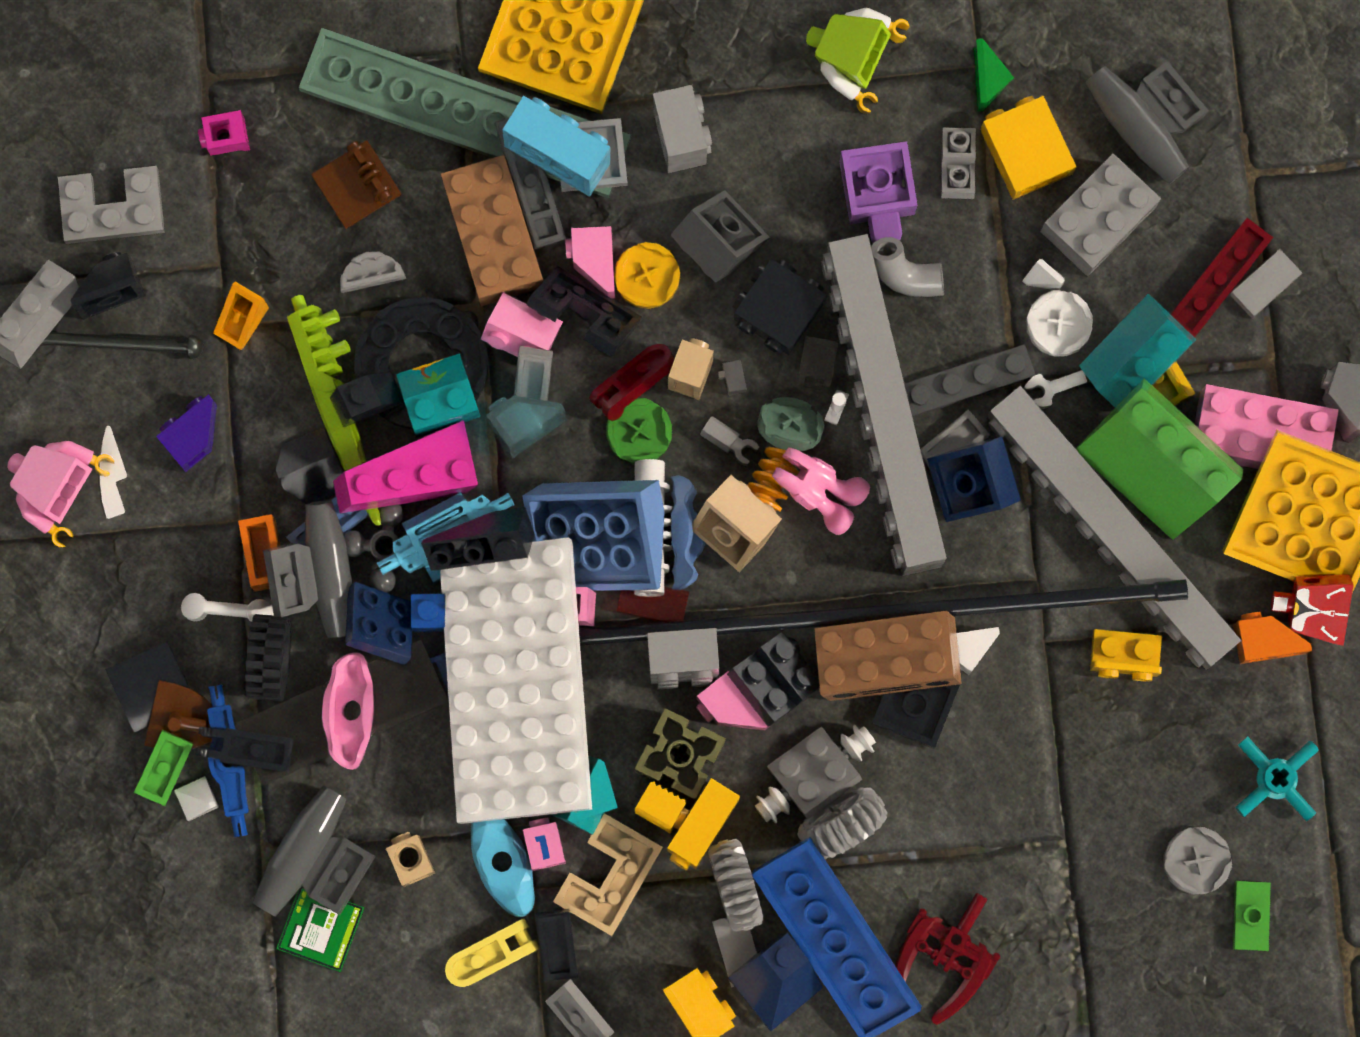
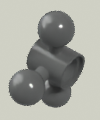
(357, 544)

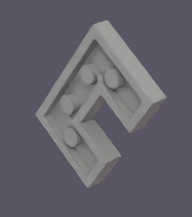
(91, 222)

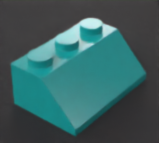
(1136, 349)

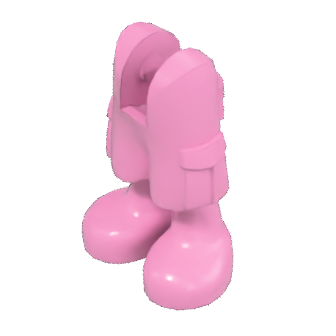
(810, 487)

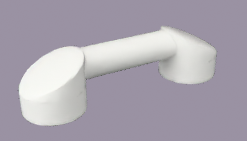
(196, 608)

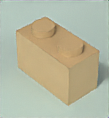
(691, 368)

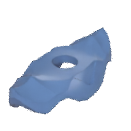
(685, 542)

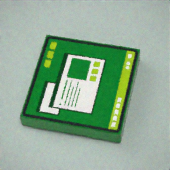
(318, 932)

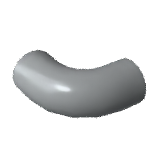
(903, 275)

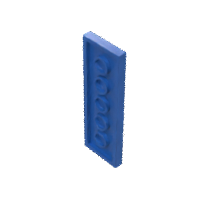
(836, 939)

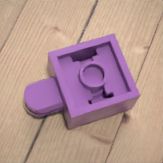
(875, 187)

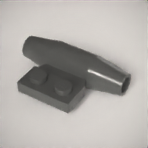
(1150, 115)
(313, 572)
(314, 859)

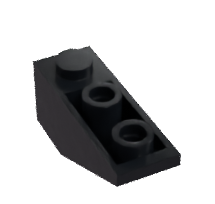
(484, 540)

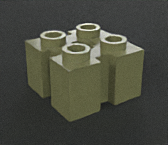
(660, 763)

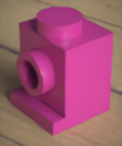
(228, 122)

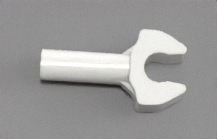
(1053, 387)
(836, 407)

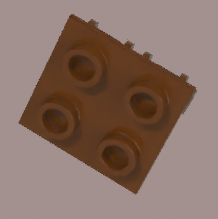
(356, 184)

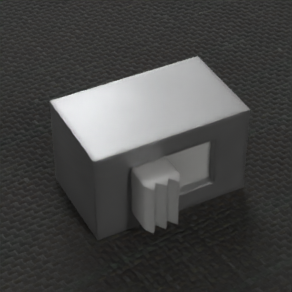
(733, 377)

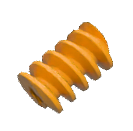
(767, 487)

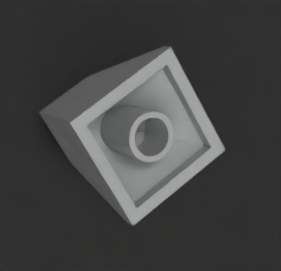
(1343, 393)

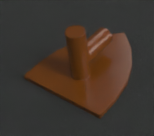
(178, 712)

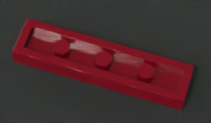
(1221, 276)

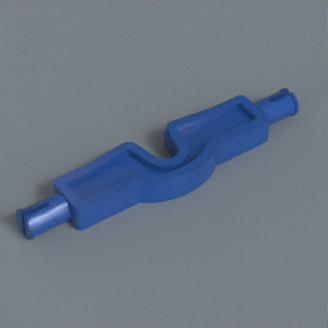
(232, 778)

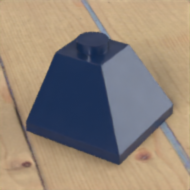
(776, 981)

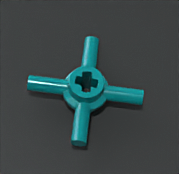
(1289, 779)

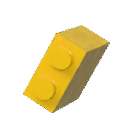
(1027, 146)
(702, 825)

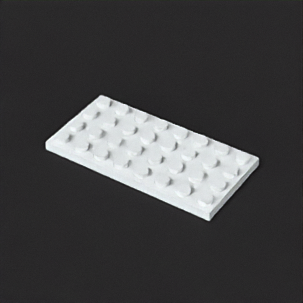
(516, 686)

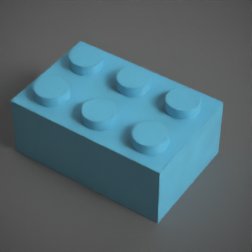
(557, 144)

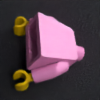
(50, 481)

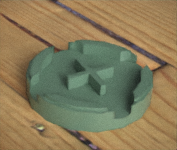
(790, 424)

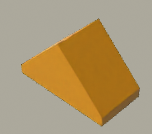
(240, 316)

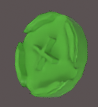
(640, 432)

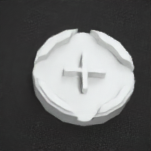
(1059, 323)

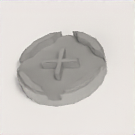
(1197, 860)

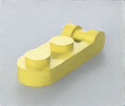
(489, 955)

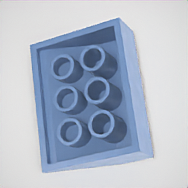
(611, 526)

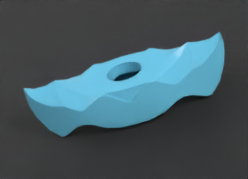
(511, 888)

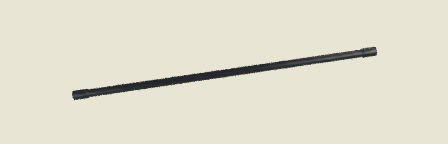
(1157, 591)

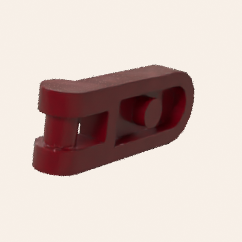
(632, 380)

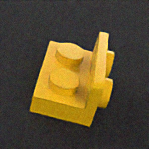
(1126, 654)

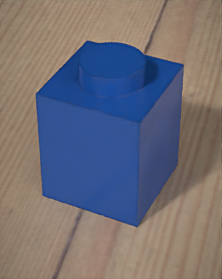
(427, 612)

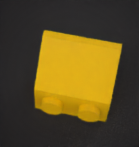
(698, 1006)

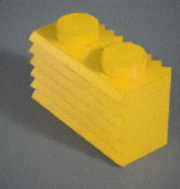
(662, 808)

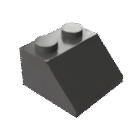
(719, 236)

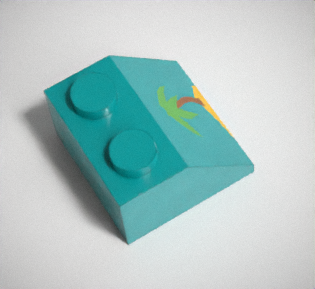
(438, 395)

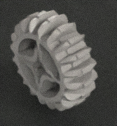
(845, 822)
(735, 885)

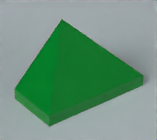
(990, 74)

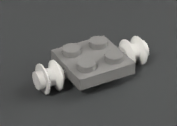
(814, 773)

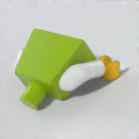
(853, 48)

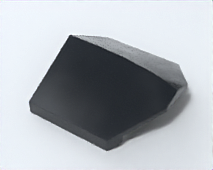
(309, 467)

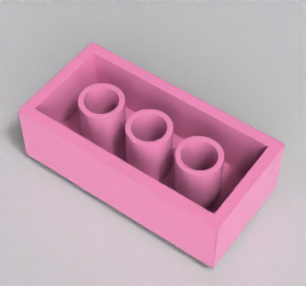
(1247, 422)

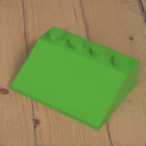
(1160, 460)

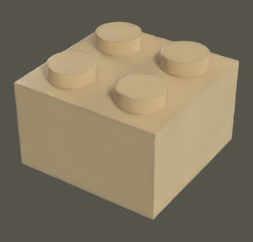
(735, 523)

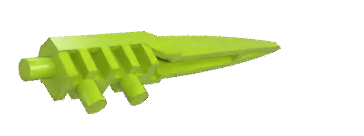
(320, 366)

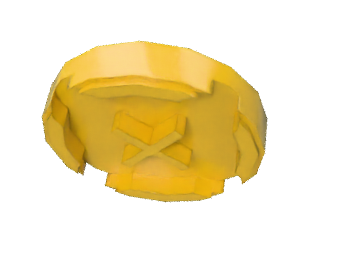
(647, 275)

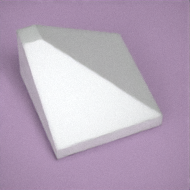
(1043, 277)
(196, 798)

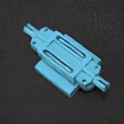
(435, 520)

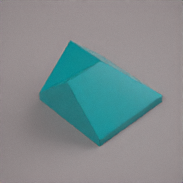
(601, 795)

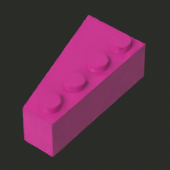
(416, 472)

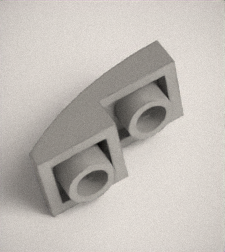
(958, 163)

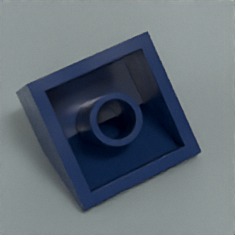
(974, 479)

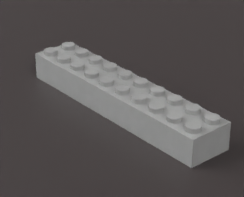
(884, 405)

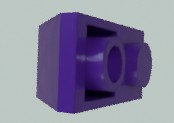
(192, 434)

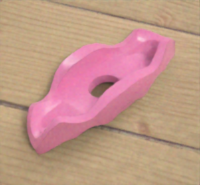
(348, 682)

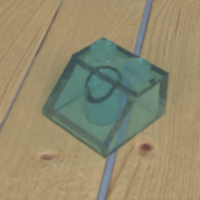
(523, 421)

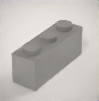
(35, 313)

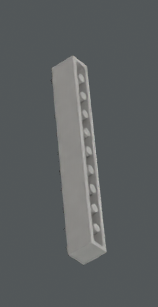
(1109, 524)

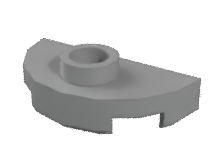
(370, 270)

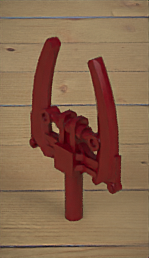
(953, 944)

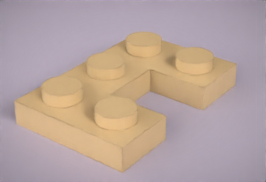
(634, 860)

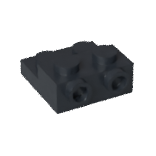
(775, 678)

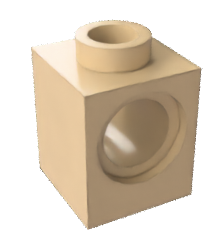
(420, 870)

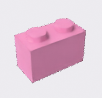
(518, 325)

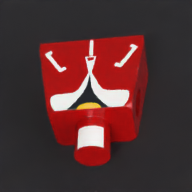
(1317, 606)

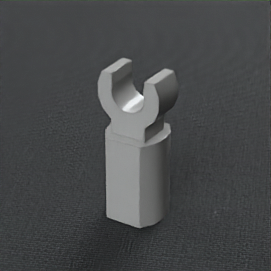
(727, 439)

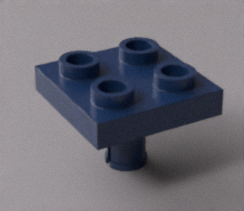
(378, 623)

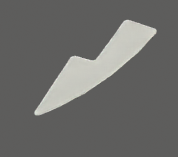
(110, 496)

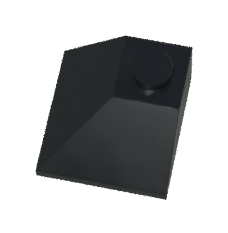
(108, 286)

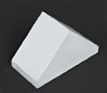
(973, 646)

